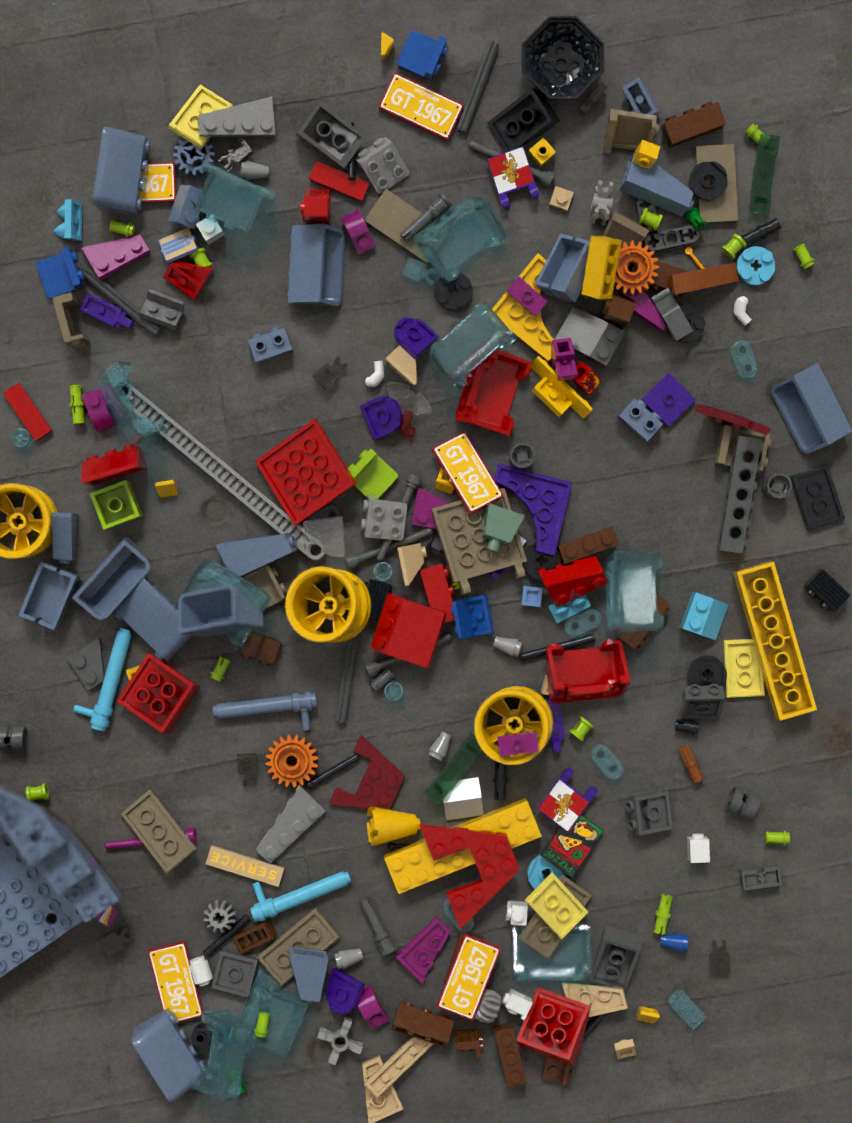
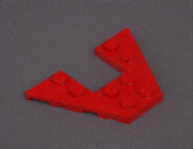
(493, 859)

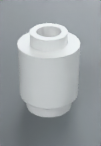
(200, 971)

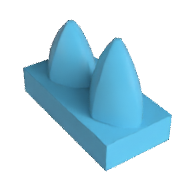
(72, 213)
(569, 609)

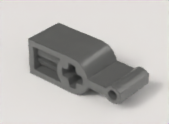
(672, 314)

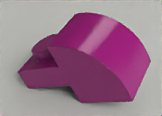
(358, 231)
(563, 359)
(98, 410)
(371, 1008)

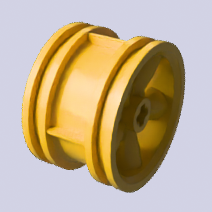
(32, 499)
(305, 589)
(487, 735)

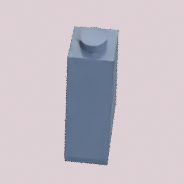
(64, 536)
(309, 971)

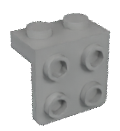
(382, 164)
(383, 519)

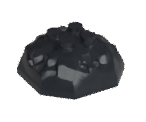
(562, 58)

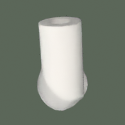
(740, 308)
(377, 377)

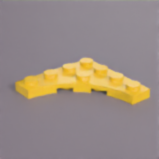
(520, 320)

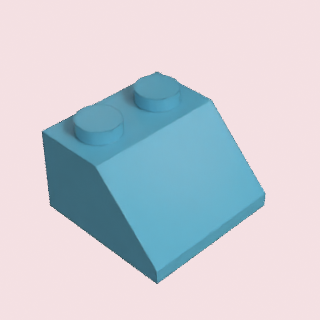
(704, 615)

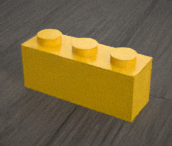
(601, 267)

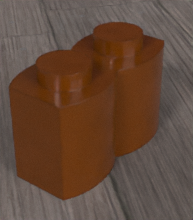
(260, 647)

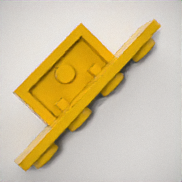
(556, 393)

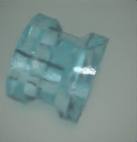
(17, 437)
(383, 571)
(391, 693)

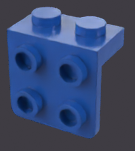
(423, 54)
(61, 273)
(472, 616)

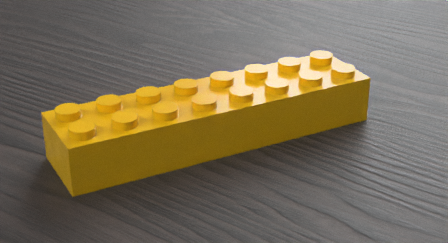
(774, 640)
(415, 866)

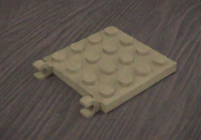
(467, 549)

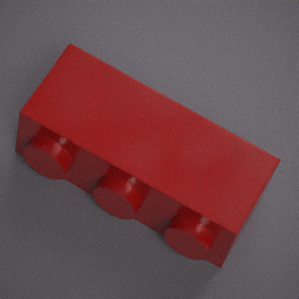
(437, 589)

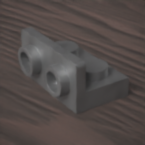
(162, 309)

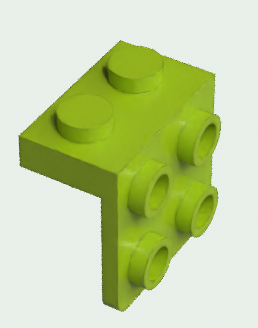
(372, 474)

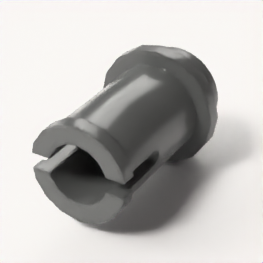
(382, 680)

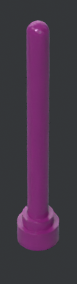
(190, 832)

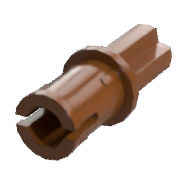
(691, 763)

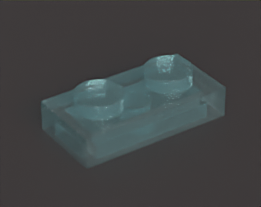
(686, 1008)

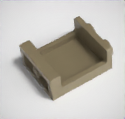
(628, 129)
(625, 230)
(62, 304)
(726, 445)
(267, 580)

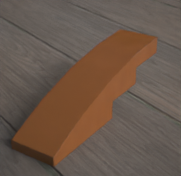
(703, 278)

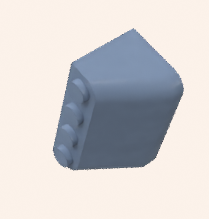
(120, 171)
(316, 265)
(810, 409)
(113, 580)
(217, 612)
(168, 1054)

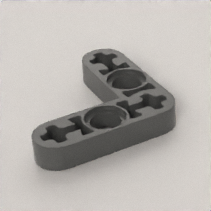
(661, 236)

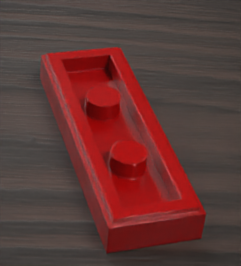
(339, 181)
(27, 411)

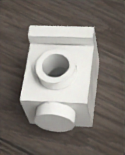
(517, 912)
(517, 1003)

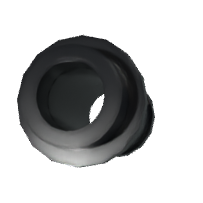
(687, 726)

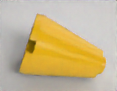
(390, 825)

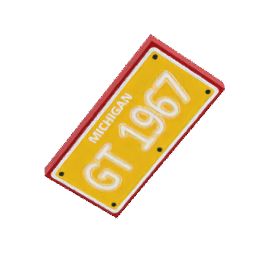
(421, 106)
(159, 183)
(467, 473)
(468, 976)
(175, 981)

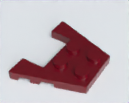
(733, 420)
(378, 783)

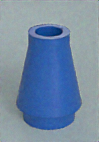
(675, 941)

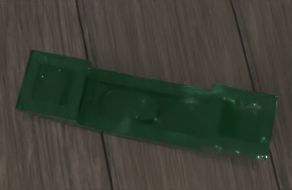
(763, 174)
(454, 770)

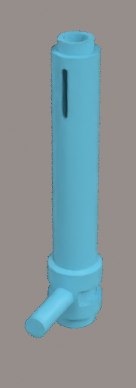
(103, 708)
(271, 907)

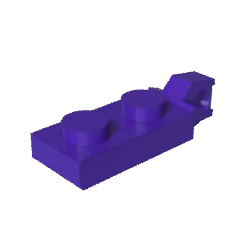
(105, 312)
(558, 728)

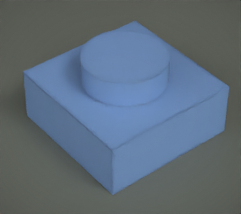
(531, 596)

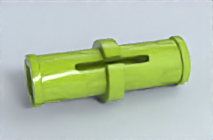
(77, 404)
(663, 914)

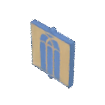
(178, 245)

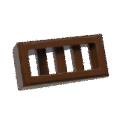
(265, 930)

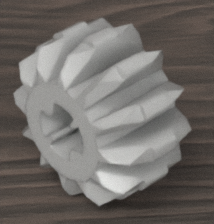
(215, 921)
(488, 1006)

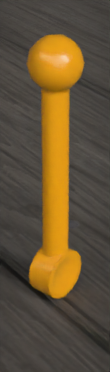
(688, 251)

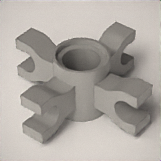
(602, 202)
(327, 1035)

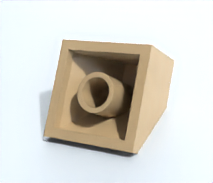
(404, 365)
(411, 560)

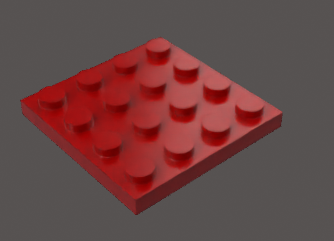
(305, 472)

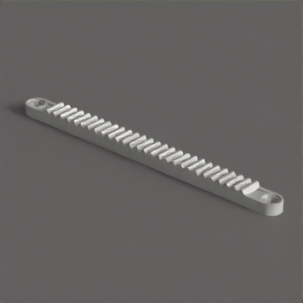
(221, 471)

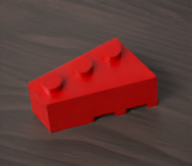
(316, 206)
(573, 580)

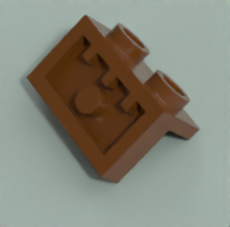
(469, 1039)
(556, 1071)

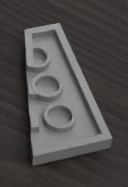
(242, 120)
(297, 816)

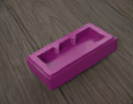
(527, 296)
(518, 743)

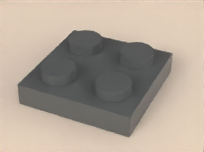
(234, 973)

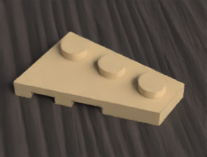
(600, 998)
(387, 1102)

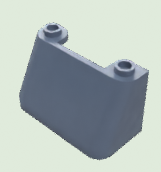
(153, 618)

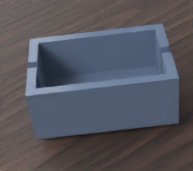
(564, 268)
(49, 595)

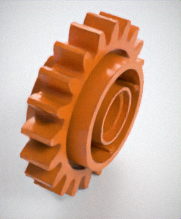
(643, 263)
(295, 748)

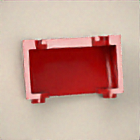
(490, 392)
(586, 672)

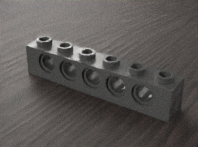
(731, 503)

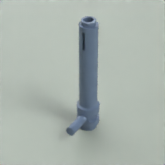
(296, 702)

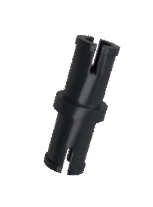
(761, 231)
(500, 781)

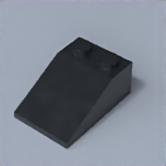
(523, 120)

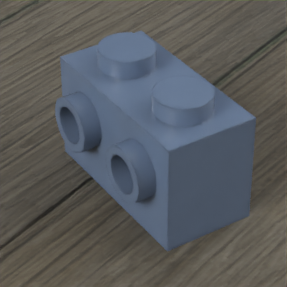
(640, 97)
(183, 209)
(270, 345)
(640, 419)

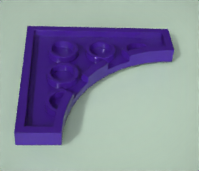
(543, 497)

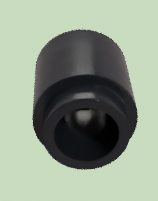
(201, 1029)

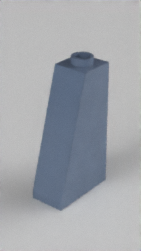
(657, 188)
(253, 553)

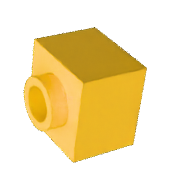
(646, 154)
(539, 158)

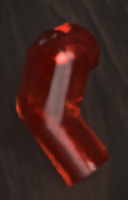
(406, 427)

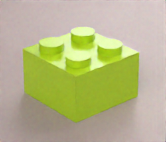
(116, 505)

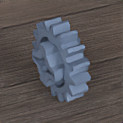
(191, 163)

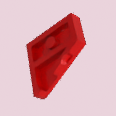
(188, 277)

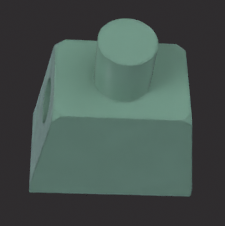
(500, 526)

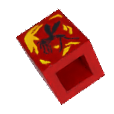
(587, 379)

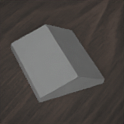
(464, 800)

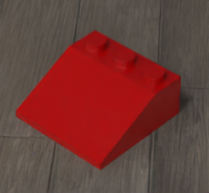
(112, 465)
(408, 630)
(158, 693)
(554, 1027)

